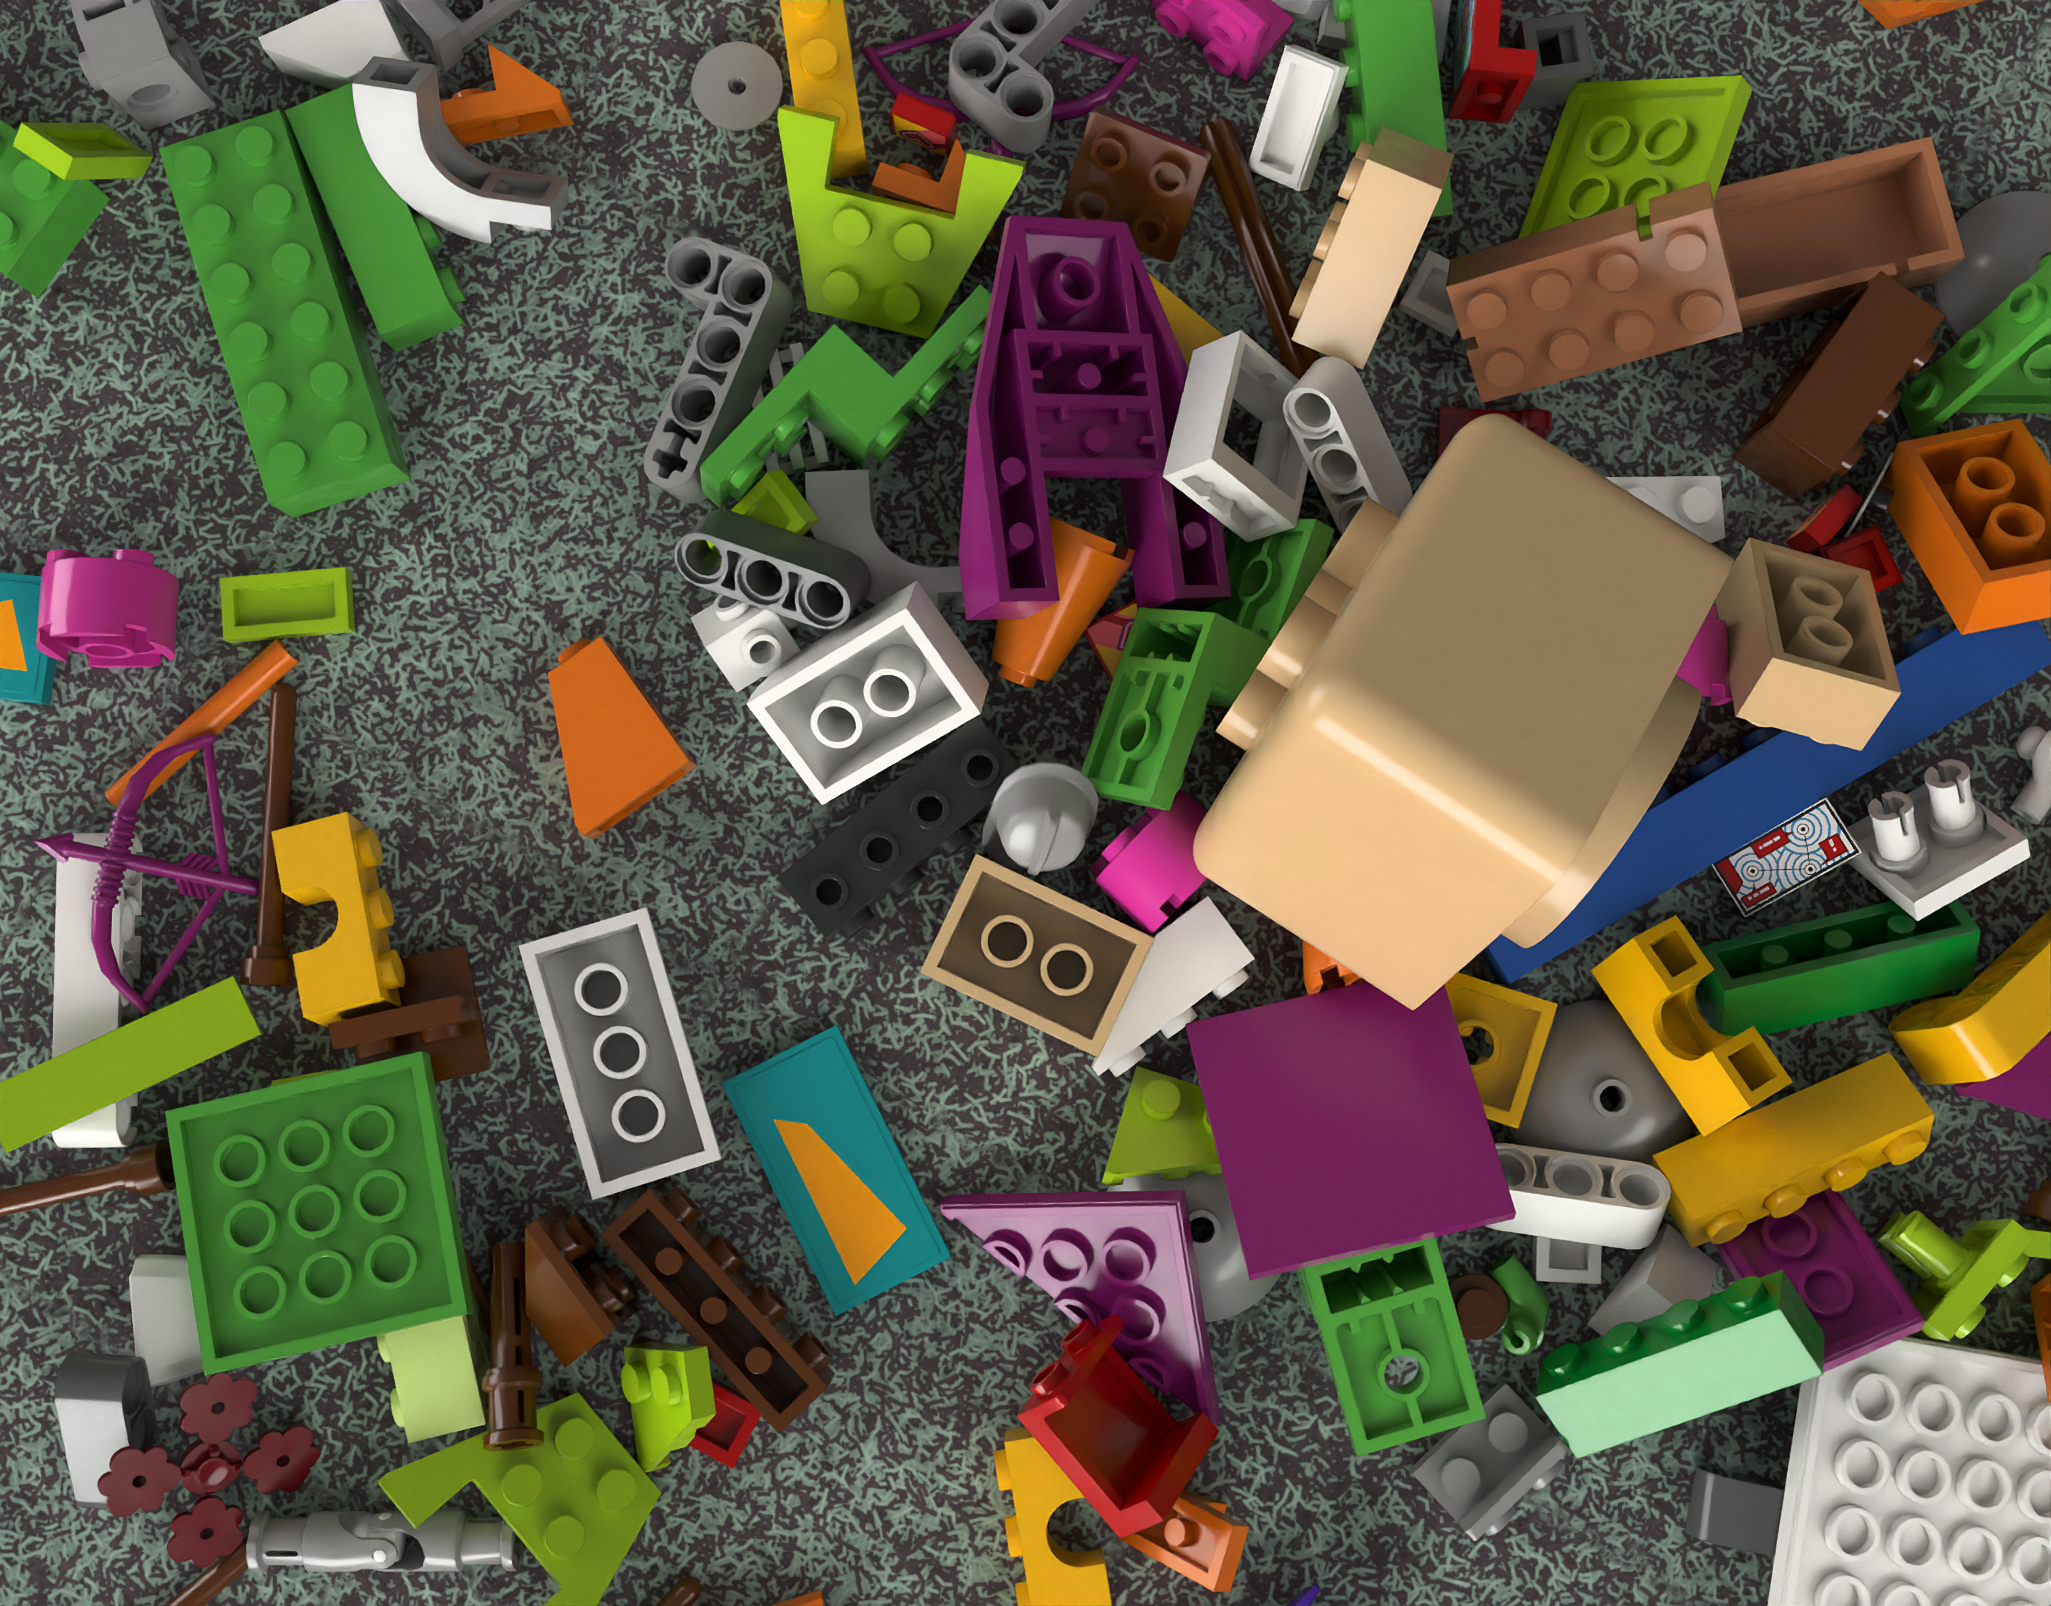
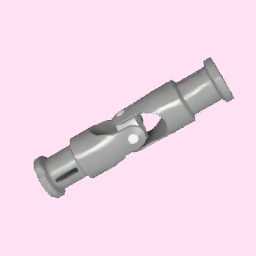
(377, 1541)

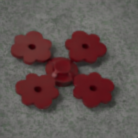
(208, 1468)

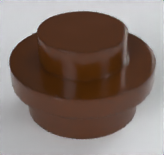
(1478, 1304)

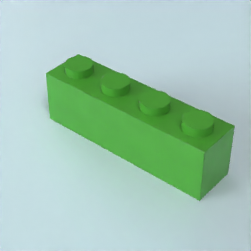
(1393, 75)
(379, 232)

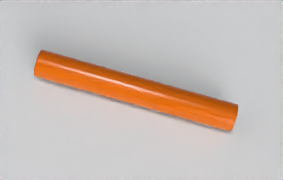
(215, 713)

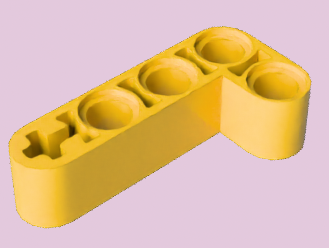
(1988, 1022)

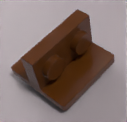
(1137, 179)
(435, 1017)

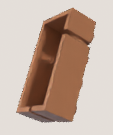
(1831, 226)
(1594, 294)

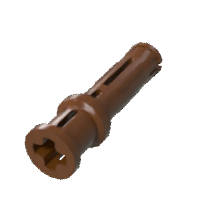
(512, 1377)

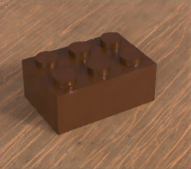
(1841, 387)

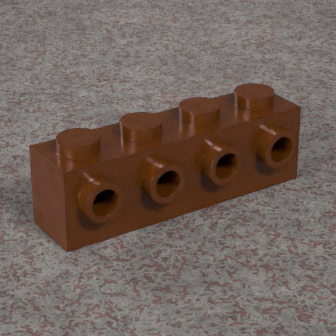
(720, 1305)

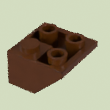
(570, 1288)

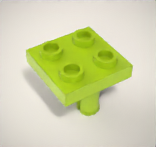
(1955, 1273)

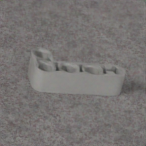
(1010, 67)
(703, 373)

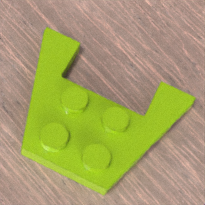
(879, 255)
(567, 1500)

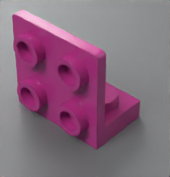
(1232, 32)

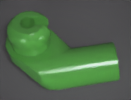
(1526, 1306)

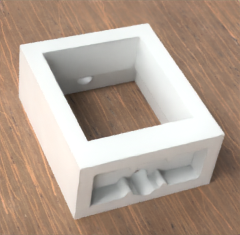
(1241, 496)

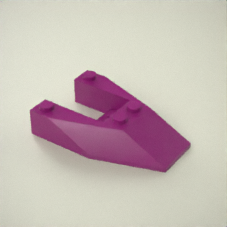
(1077, 385)

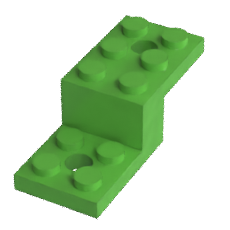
(846, 400)
(1193, 660)
(1384, 1309)

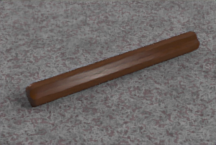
(1256, 241)

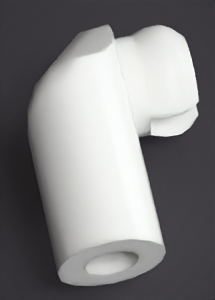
(2035, 796)

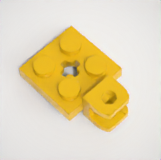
(1516, 1029)

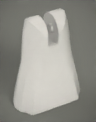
(164, 1318)

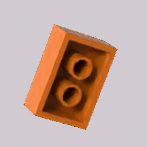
(1978, 521)

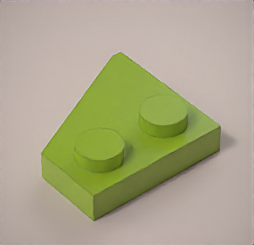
(1161, 1131)
(667, 1396)

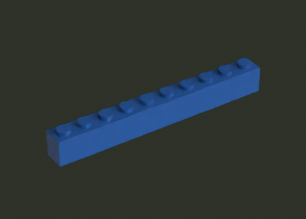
(1779, 778)

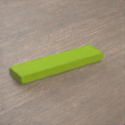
(124, 1062)

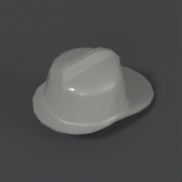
(1040, 817)

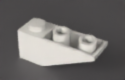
(1182, 966)

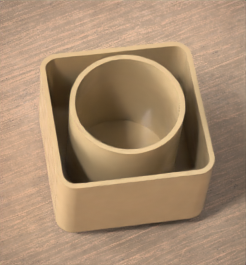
(1463, 713)

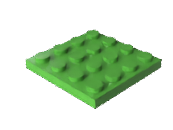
(318, 1213)

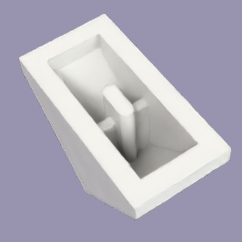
(1657, 1280)

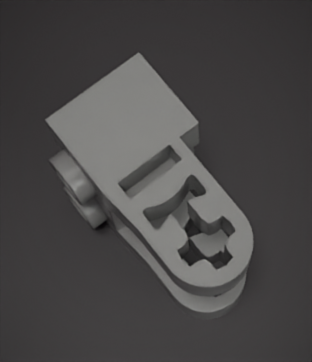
(140, 61)

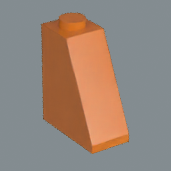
(610, 737)

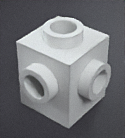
(745, 639)

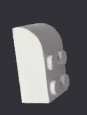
(870, 693)

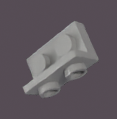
(1491, 1463)

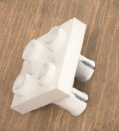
(1934, 842)

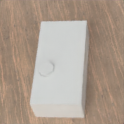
(620, 1053)

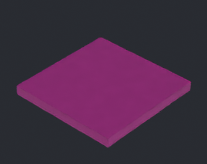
(1346, 1126)

